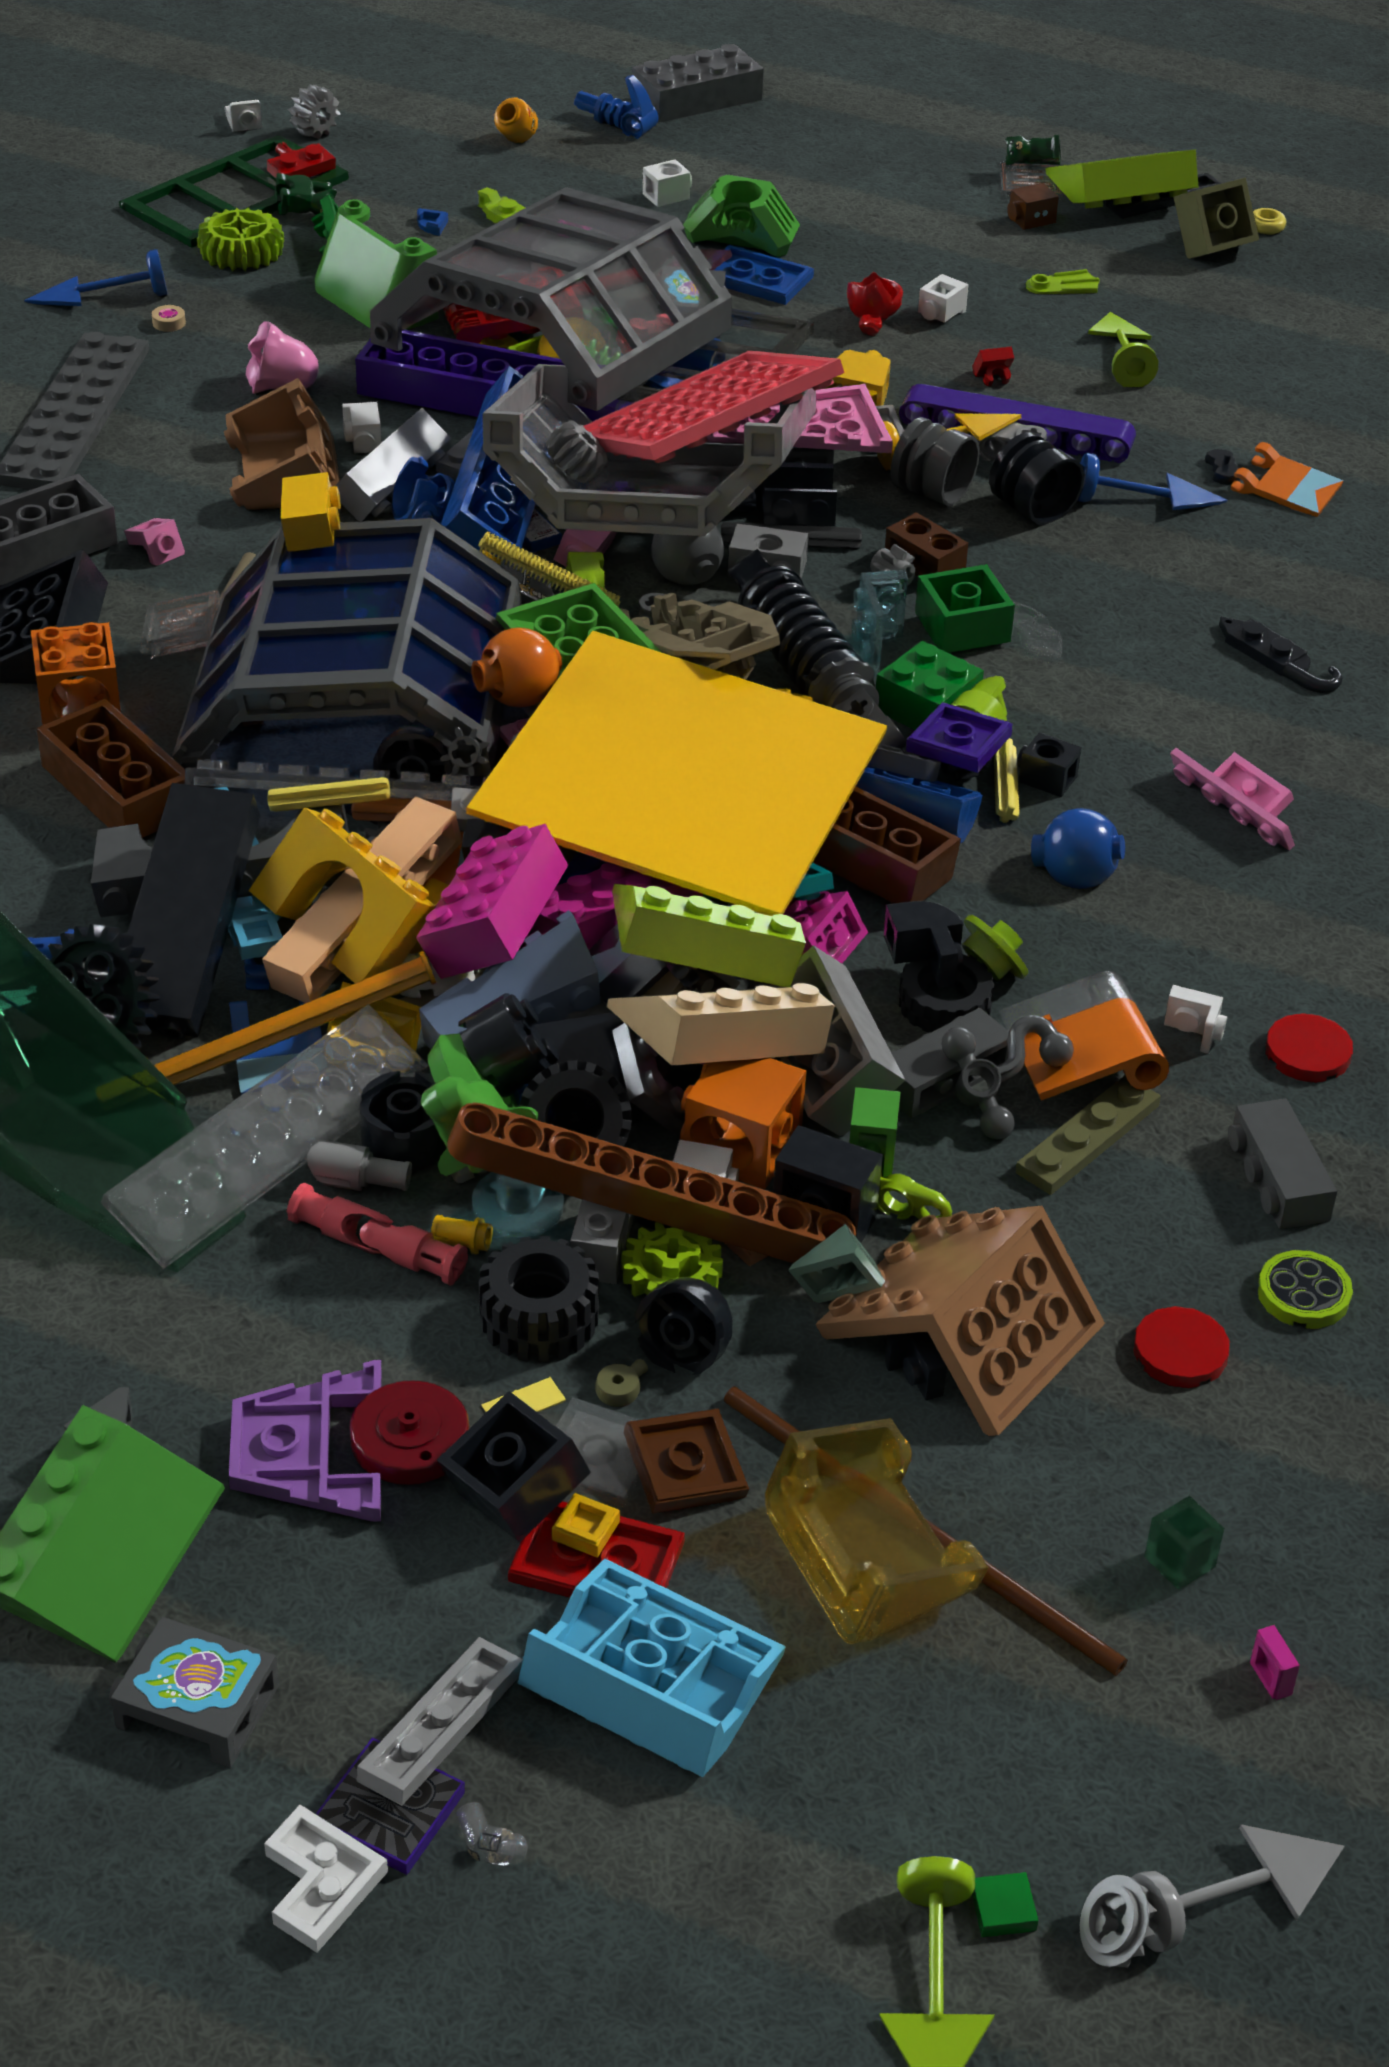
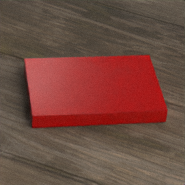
(559, 1568)

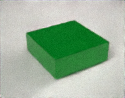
(1004, 1905)

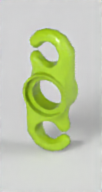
(915, 1194)

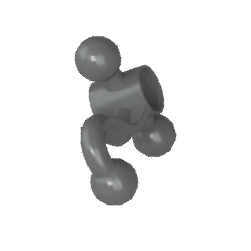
(960, 1044)

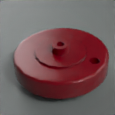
(405, 1430)

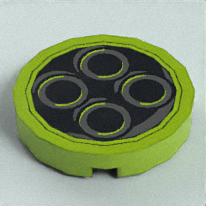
(1305, 1289)

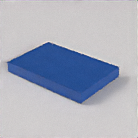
(764, 275)

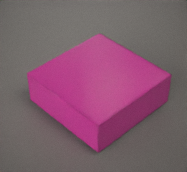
(1274, 1663)

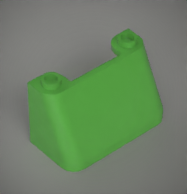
(364, 266)

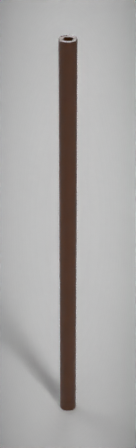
(994, 1578)

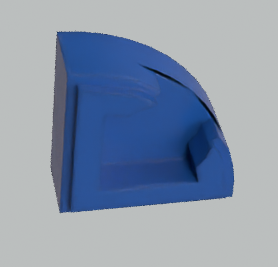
(433, 220)

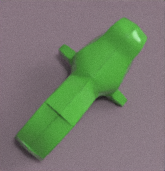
(455, 1086)

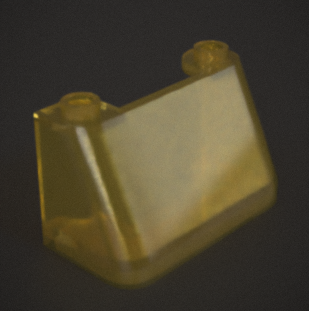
(860, 1532)

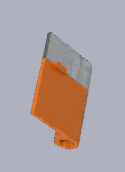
(1104, 1032)

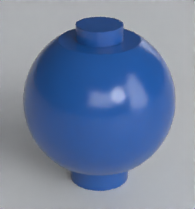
(1079, 848)

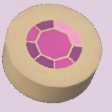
(168, 318)

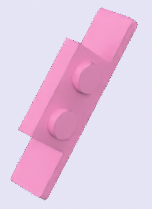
(1243, 789)

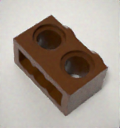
(928, 543)

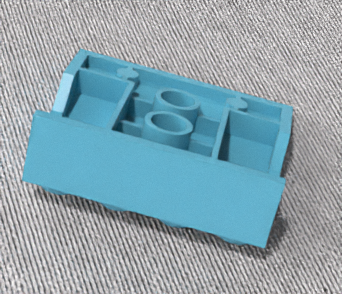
(651, 1666)

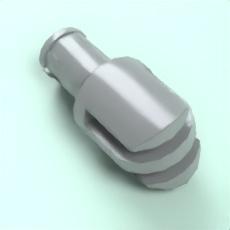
(355, 1167)

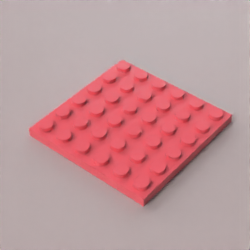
(711, 403)

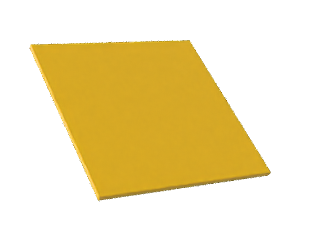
(681, 773)

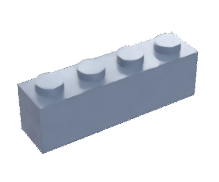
(549, 972)

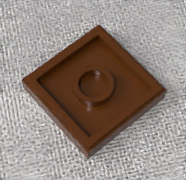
(685, 1460)

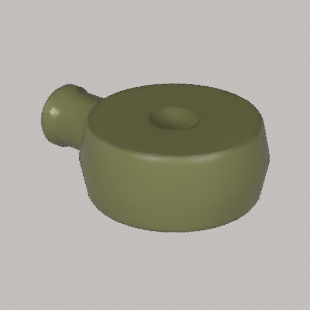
(620, 1384)

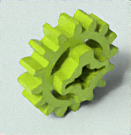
(667, 1256)

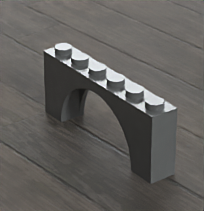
(124, 856)

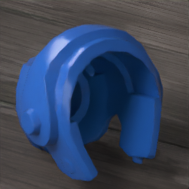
(420, 495)

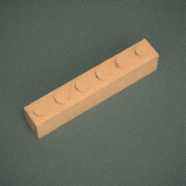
(415, 841)

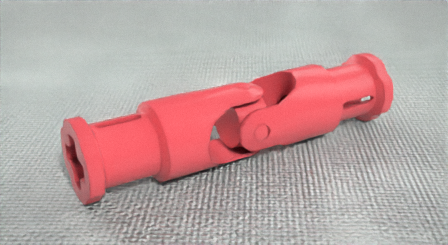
(402, 1245)

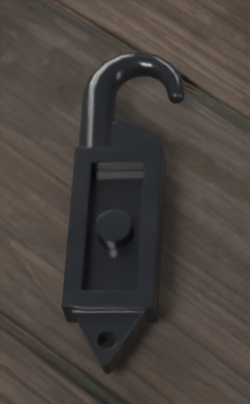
(1276, 653)

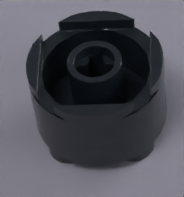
(507, 1043)
(396, 1122)

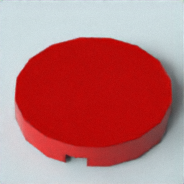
(1309, 1047)
(1181, 1346)

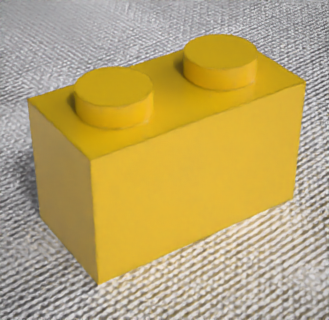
(309, 511)

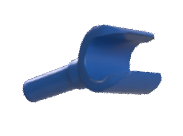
(255, 976)

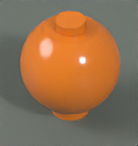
(517, 667)

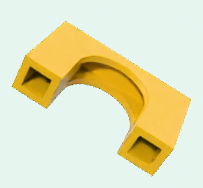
(391, 908)

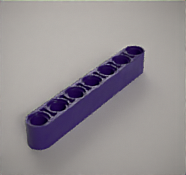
(1065, 423)

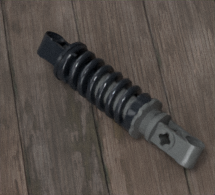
(810, 643)

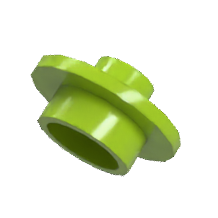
(994, 947)

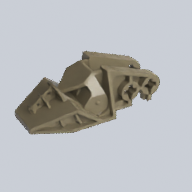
(708, 635)

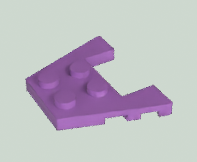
(284, 1445)

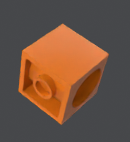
(70, 653)
(748, 1109)

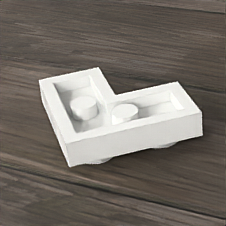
(333, 1874)

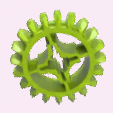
(240, 239)

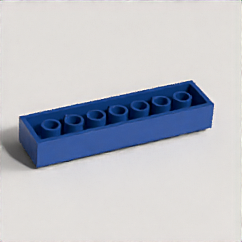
(483, 492)

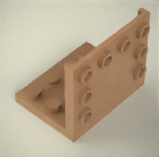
(990, 1296)

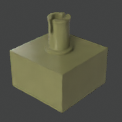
(1216, 218)

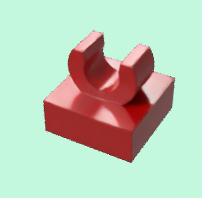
(994, 362)

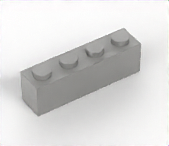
(373, 479)

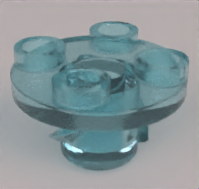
(516, 1207)

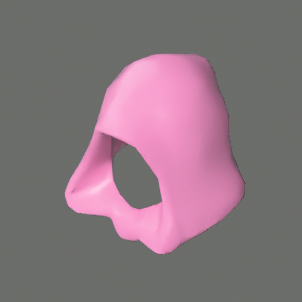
(281, 360)

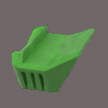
(744, 215)

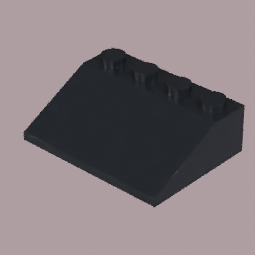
(54, 595)

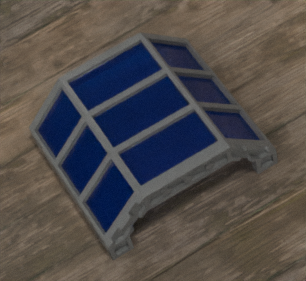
(355, 632)

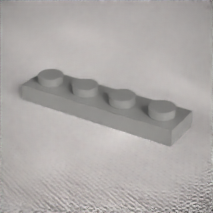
(439, 1721)

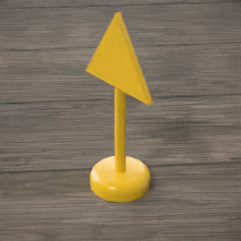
(977, 424)

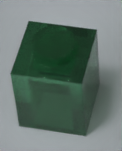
(1184, 1542)

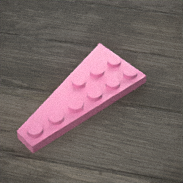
(842, 421)

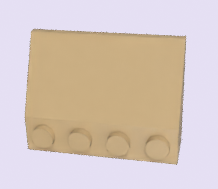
(730, 1023)

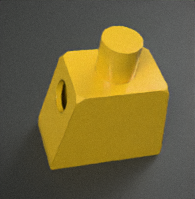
(865, 369)

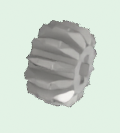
(314, 111)
(576, 451)

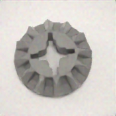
(1100, 1924)

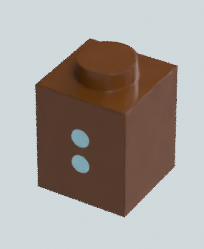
(1033, 206)

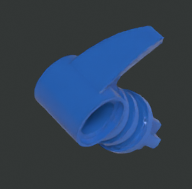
(633, 117)

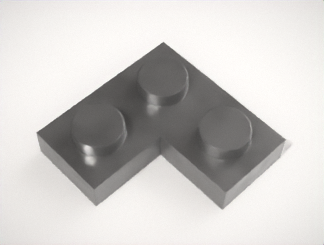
(645, 1083)

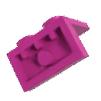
(829, 923)

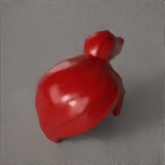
(874, 301)

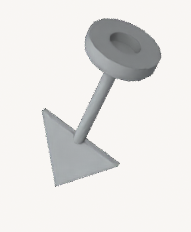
(1289, 1861)

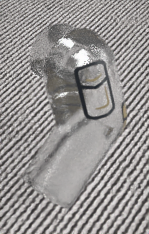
(488, 1842)

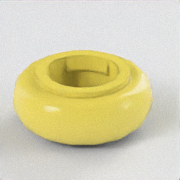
(1269, 221)

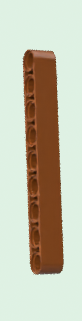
(639, 1183)

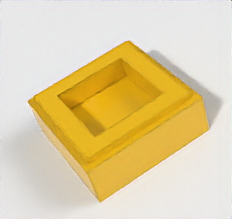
(585, 1525)

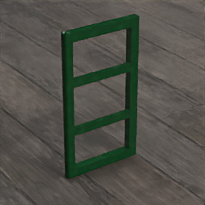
(136, 204)

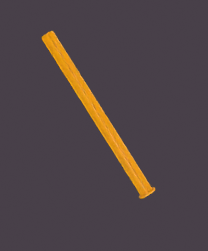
(297, 1020)

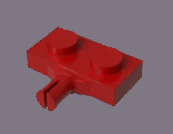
(305, 161)

